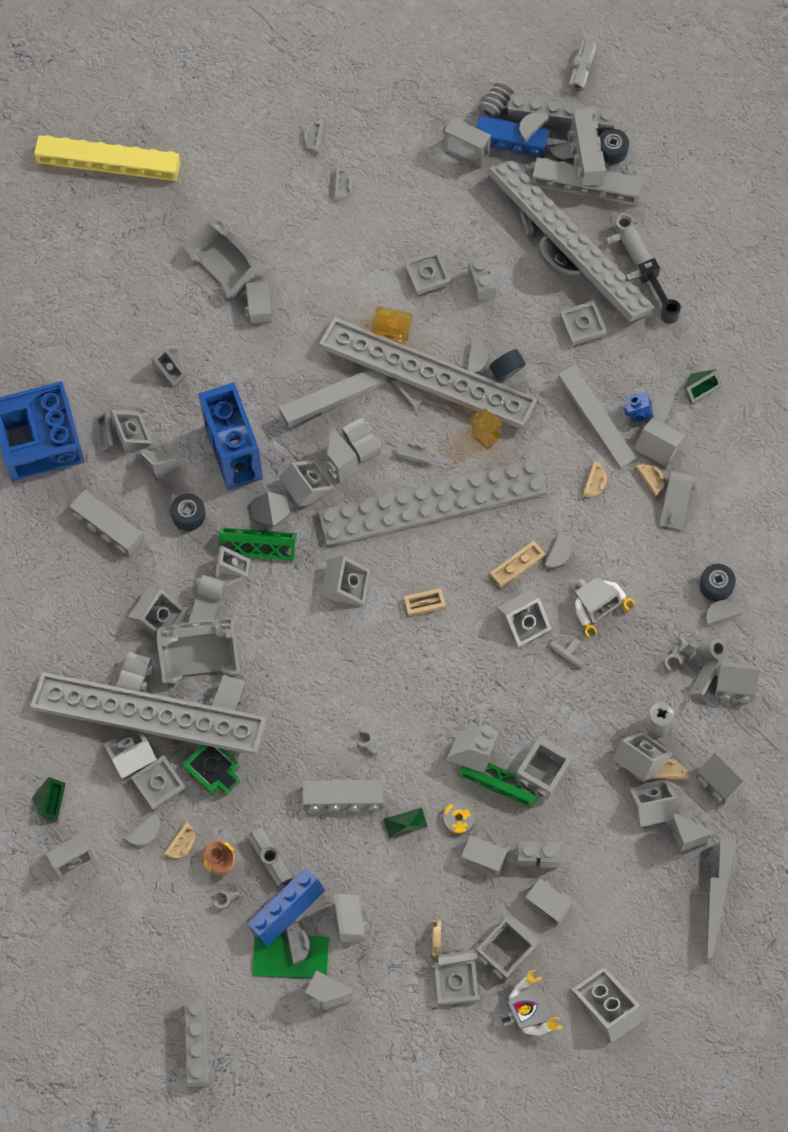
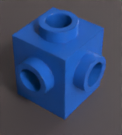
(638, 407)

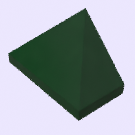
(702, 384)
(49, 798)
(405, 822)

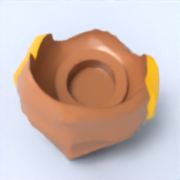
(219, 857)

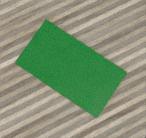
(278, 962)

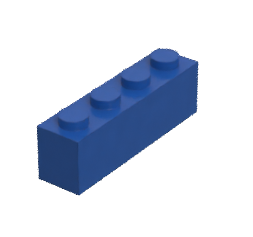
(507, 136)
(286, 907)

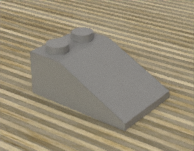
(609, 1004)

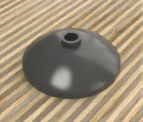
(556, 259)

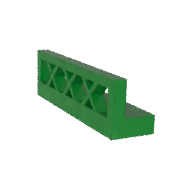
(260, 537)
(497, 785)

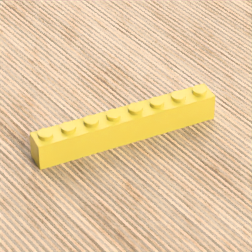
(107, 158)

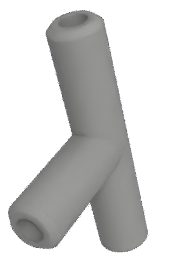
(567, 653)

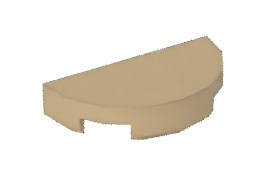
(652, 477)
(596, 481)
(671, 770)
(182, 844)
(436, 939)

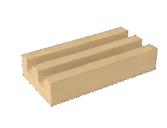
(411, 612)

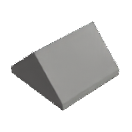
(130, 430)
(659, 442)
(688, 834)

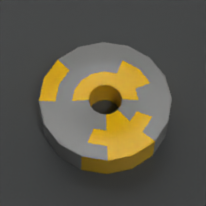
(461, 809)

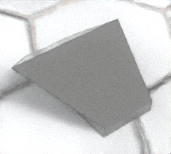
(169, 364)
(159, 463)
(270, 508)
(231, 566)

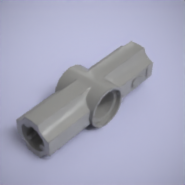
(582, 65)
(264, 847)

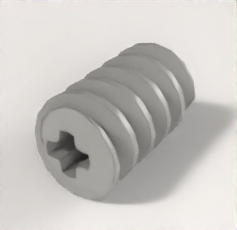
(495, 100)
(659, 719)

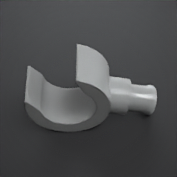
(688, 649)
(674, 656)
(369, 745)
(230, 897)

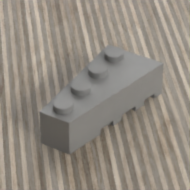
(586, 147)

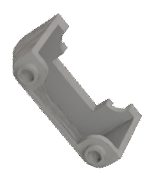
(225, 256)
(198, 649)

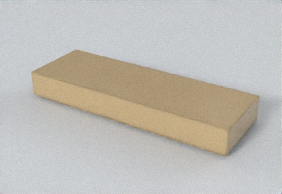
(517, 564)

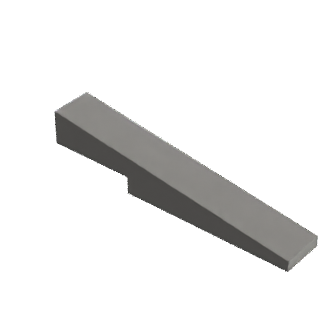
(330, 397)
(596, 417)
(716, 894)

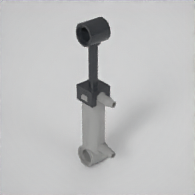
(646, 266)

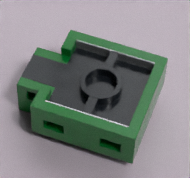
(213, 769)

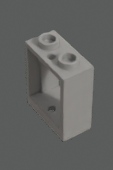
(466, 142)
(555, 754)
(519, 931)

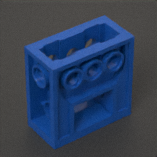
(230, 435)
(47, 449)

